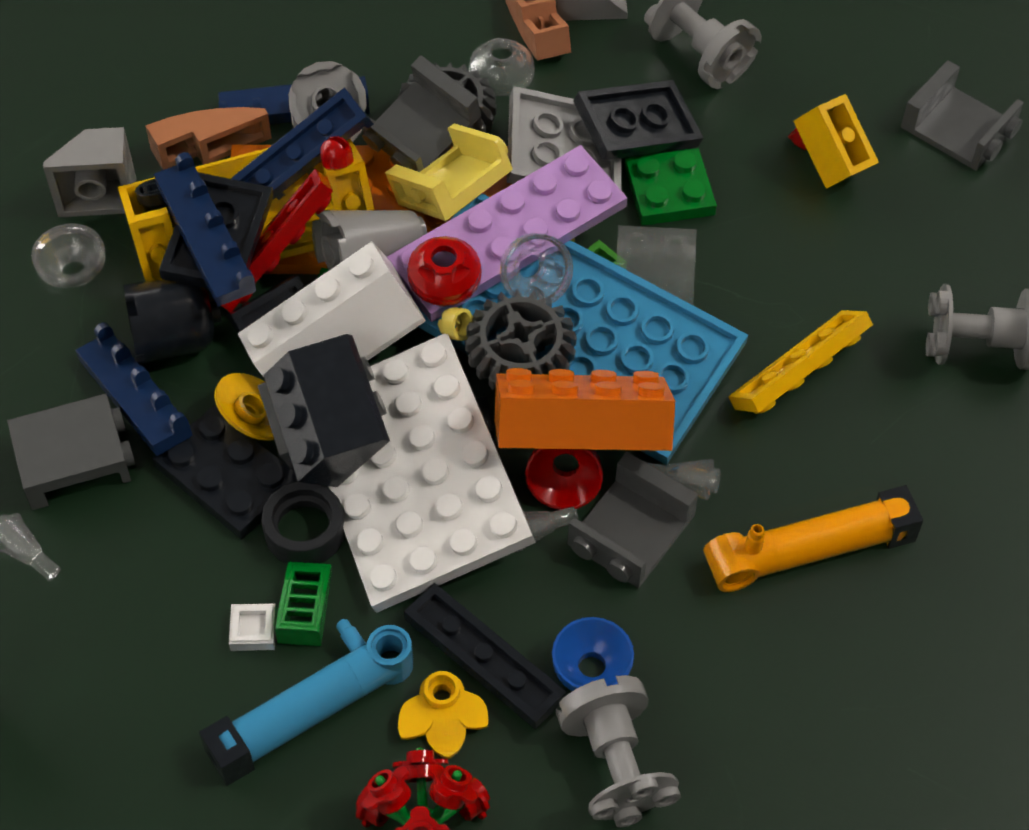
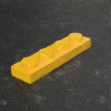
(808, 355)

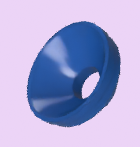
(595, 639)

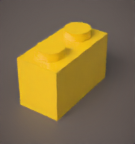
(835, 141)

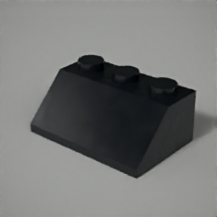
(326, 410)

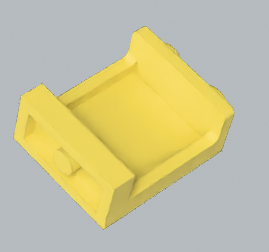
(453, 178)

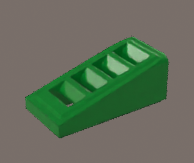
(303, 632)

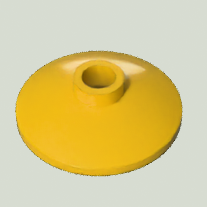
(242, 405)

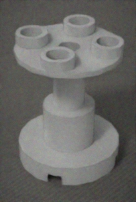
(724, 49)
(319, 84)
(1000, 328)
(606, 718)

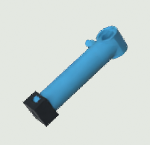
(297, 709)

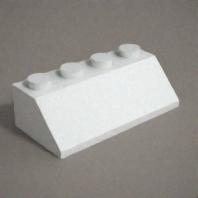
(353, 298)

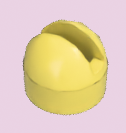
(452, 317)

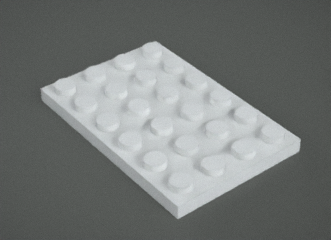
(435, 492)

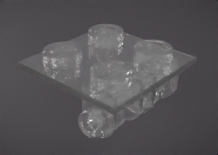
(660, 257)

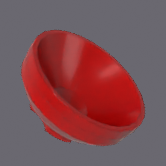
(444, 284)
(561, 488)

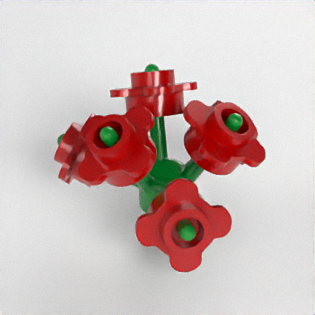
(450, 788)

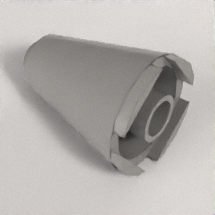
(347, 231)

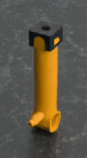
(742, 559)

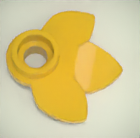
(442, 720)

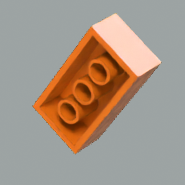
(584, 410)

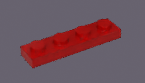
(287, 227)

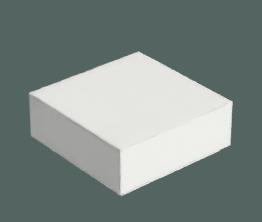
(252, 627)

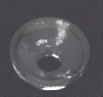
(503, 73)
(65, 245)
(554, 268)

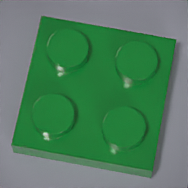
(670, 186)

